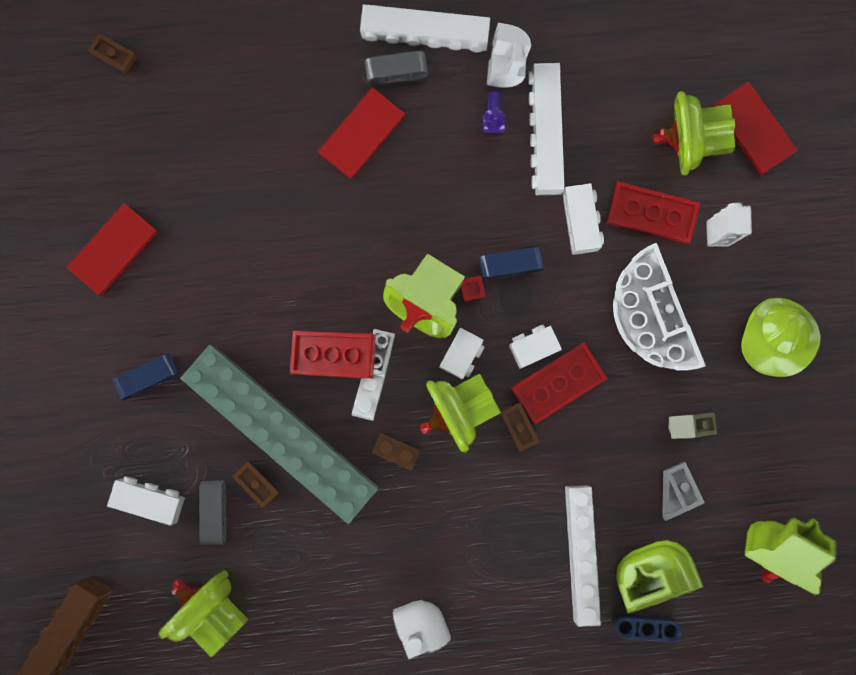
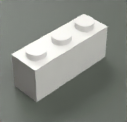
(582, 219)
(729, 225)
(146, 500)

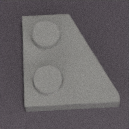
(679, 491)

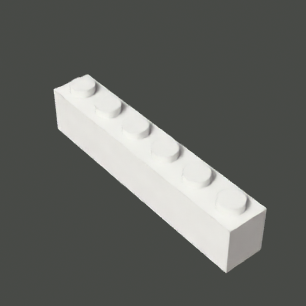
(424, 28)
(547, 129)
(582, 555)

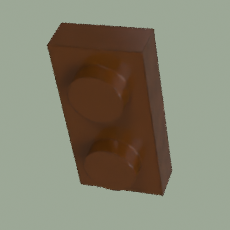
(112, 53)
(519, 427)
(396, 451)
(255, 484)

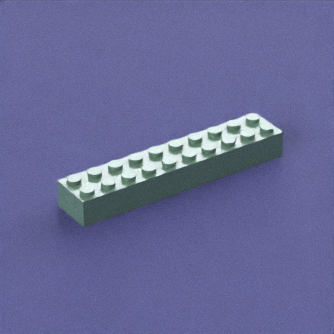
(279, 433)

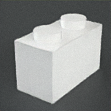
(535, 346)
(461, 354)

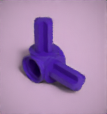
(494, 118)

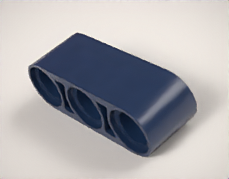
(511, 263)
(145, 377)
(656, 631)

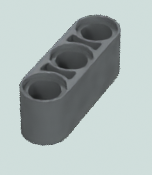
(396, 67)
(212, 512)

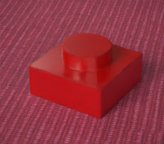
(472, 289)

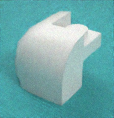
(508, 56)
(421, 627)

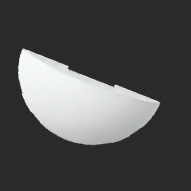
(652, 316)

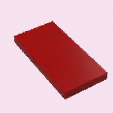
(757, 129)
(361, 133)
(653, 212)
(112, 249)
(333, 354)
(559, 383)

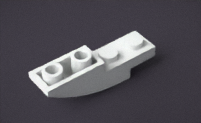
(370, 389)

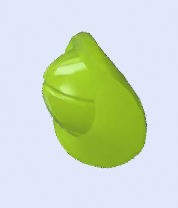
(780, 338)

